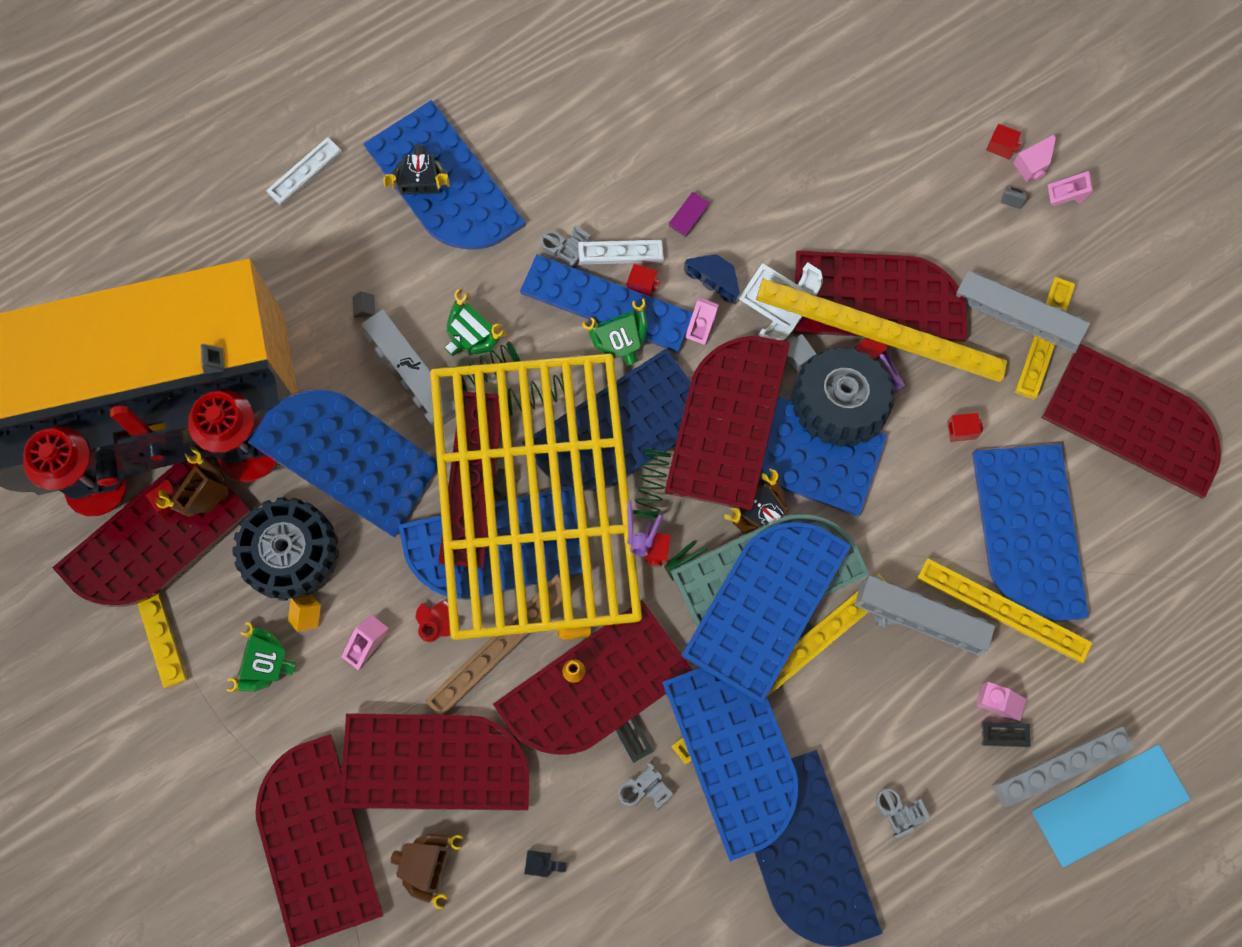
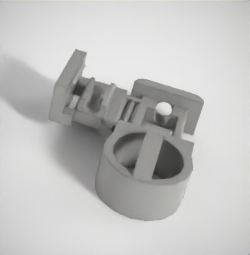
(570, 248)
(649, 785)
(902, 818)

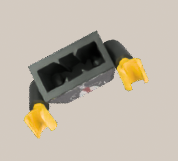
(418, 174)

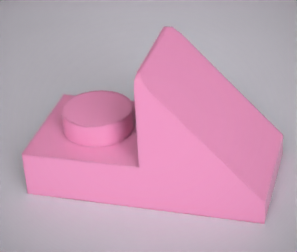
(1072, 188)
(702, 321)

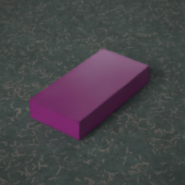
(689, 214)

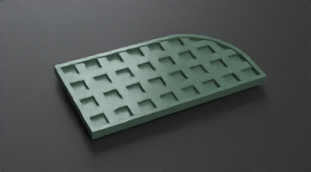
(704, 575)

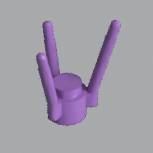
(895, 379)
(641, 542)

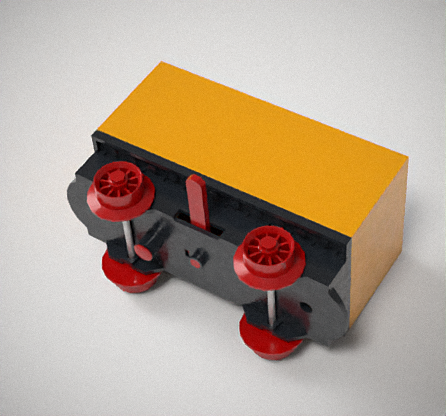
(121, 388)

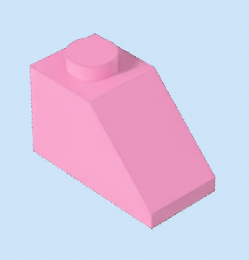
(1035, 160)
(364, 641)
(1001, 701)

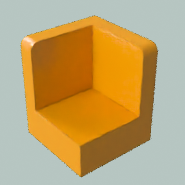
(304, 612)

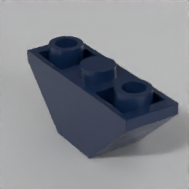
(715, 275)

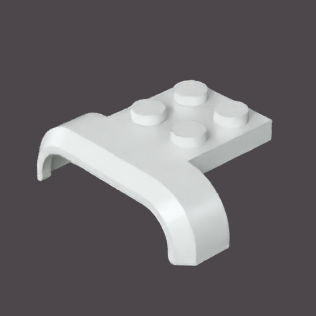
(783, 320)

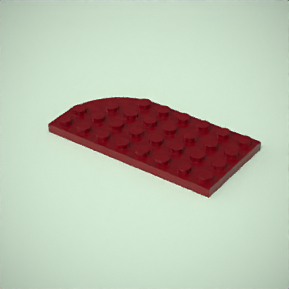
(889, 287)
(1136, 420)
(728, 422)
(142, 551)
(620, 681)
(431, 764)
(314, 845)

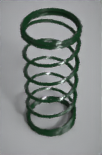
(511, 351)
(533, 405)
(658, 453)

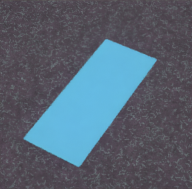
(1110, 806)

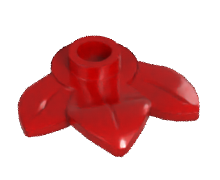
(436, 617)

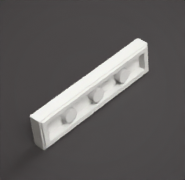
(304, 171)
(620, 252)

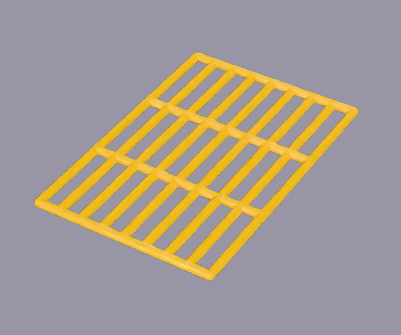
(537, 535)

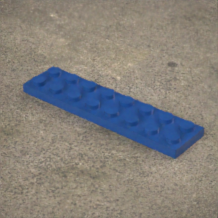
(603, 300)

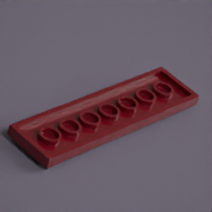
(476, 478)

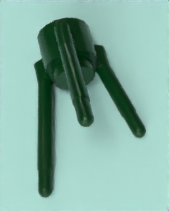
(676, 561)

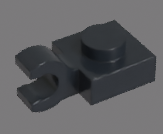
(540, 863)

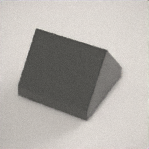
(1014, 197)
(363, 305)
(212, 359)
(500, 483)

